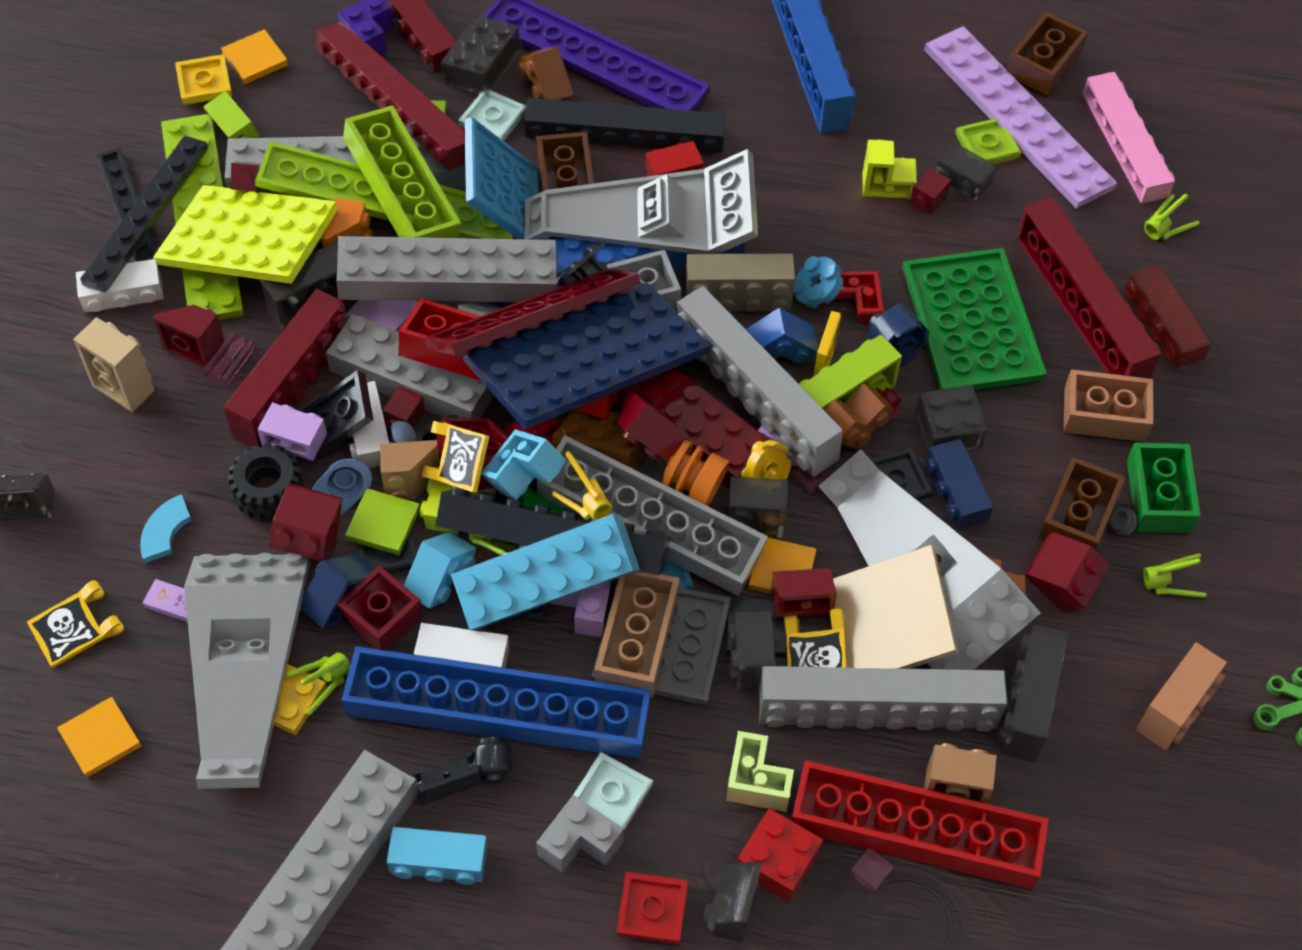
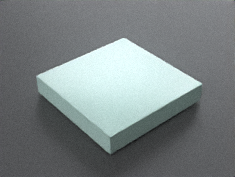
(495, 113)
(614, 789)

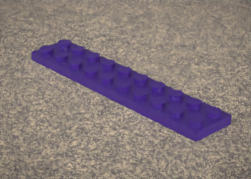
(601, 57)

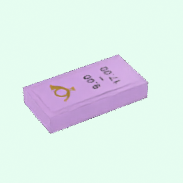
(166, 600)

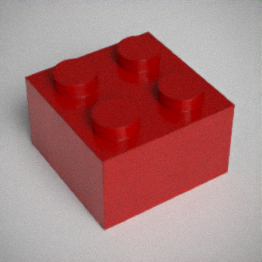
(785, 854)

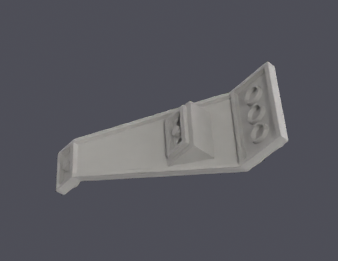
(673, 211)
(890, 522)
(240, 645)

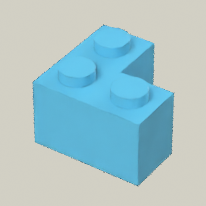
(520, 461)
(433, 567)

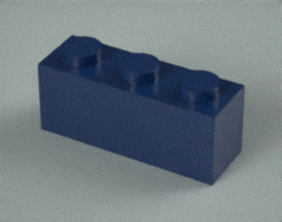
(958, 484)

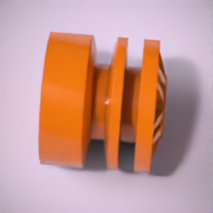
(693, 475)

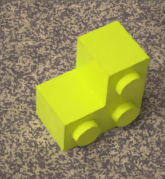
(885, 174)

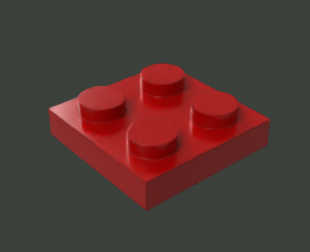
(652, 908)

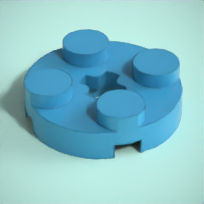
(814, 269)

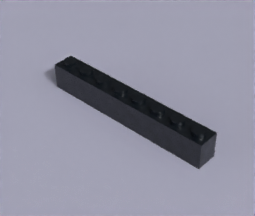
(626, 124)
(528, 525)

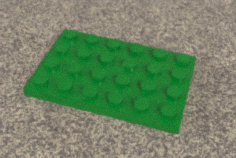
(974, 320)

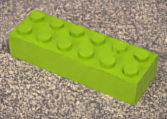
(399, 175)

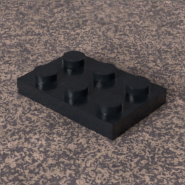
(344, 410)

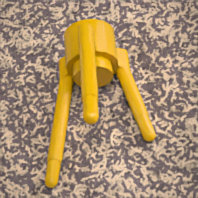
(594, 502)

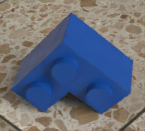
(785, 336)

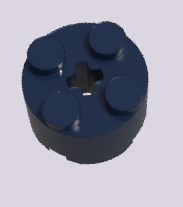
(901, 330)

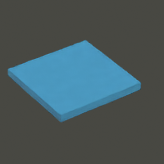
(498, 178)

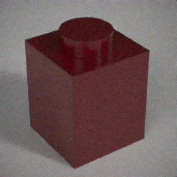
(244, 175)
(930, 191)
(404, 406)

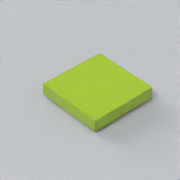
(988, 141)
(382, 521)

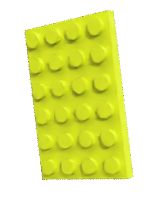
(246, 233)

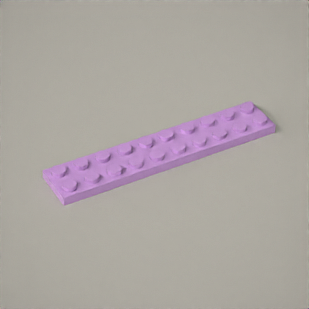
(1031, 126)

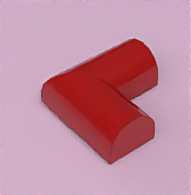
(866, 290)

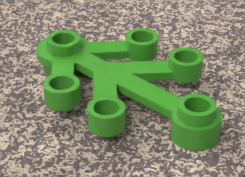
(1275, 714)

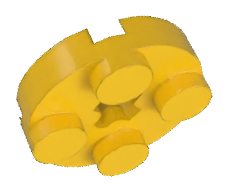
(768, 454)

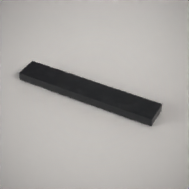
(124, 195)

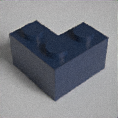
(331, 583)

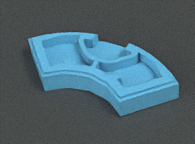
(162, 527)

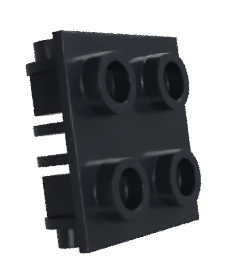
(586, 266)

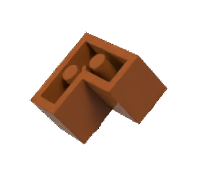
(546, 72)
(860, 415)

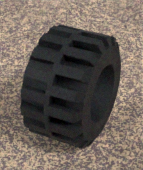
(255, 466)

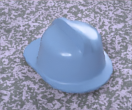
(346, 480)

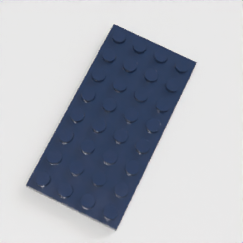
(586, 355)

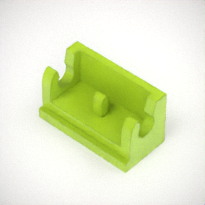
(230, 117)

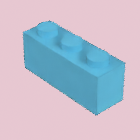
(437, 855)

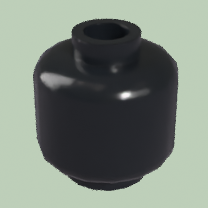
(492, 758)

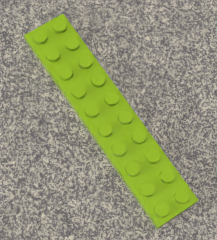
(326, 178)
(202, 288)

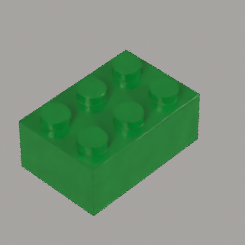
(1163, 487)

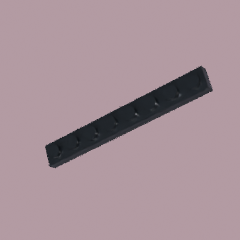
(144, 214)

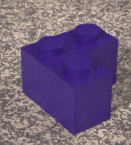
(369, 21)

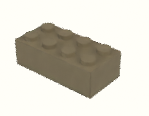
(743, 280)

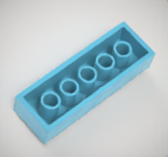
(545, 571)

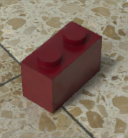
(803, 592)

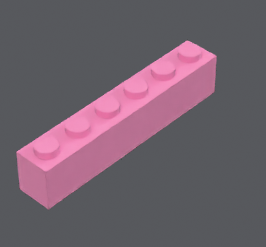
(1128, 137)

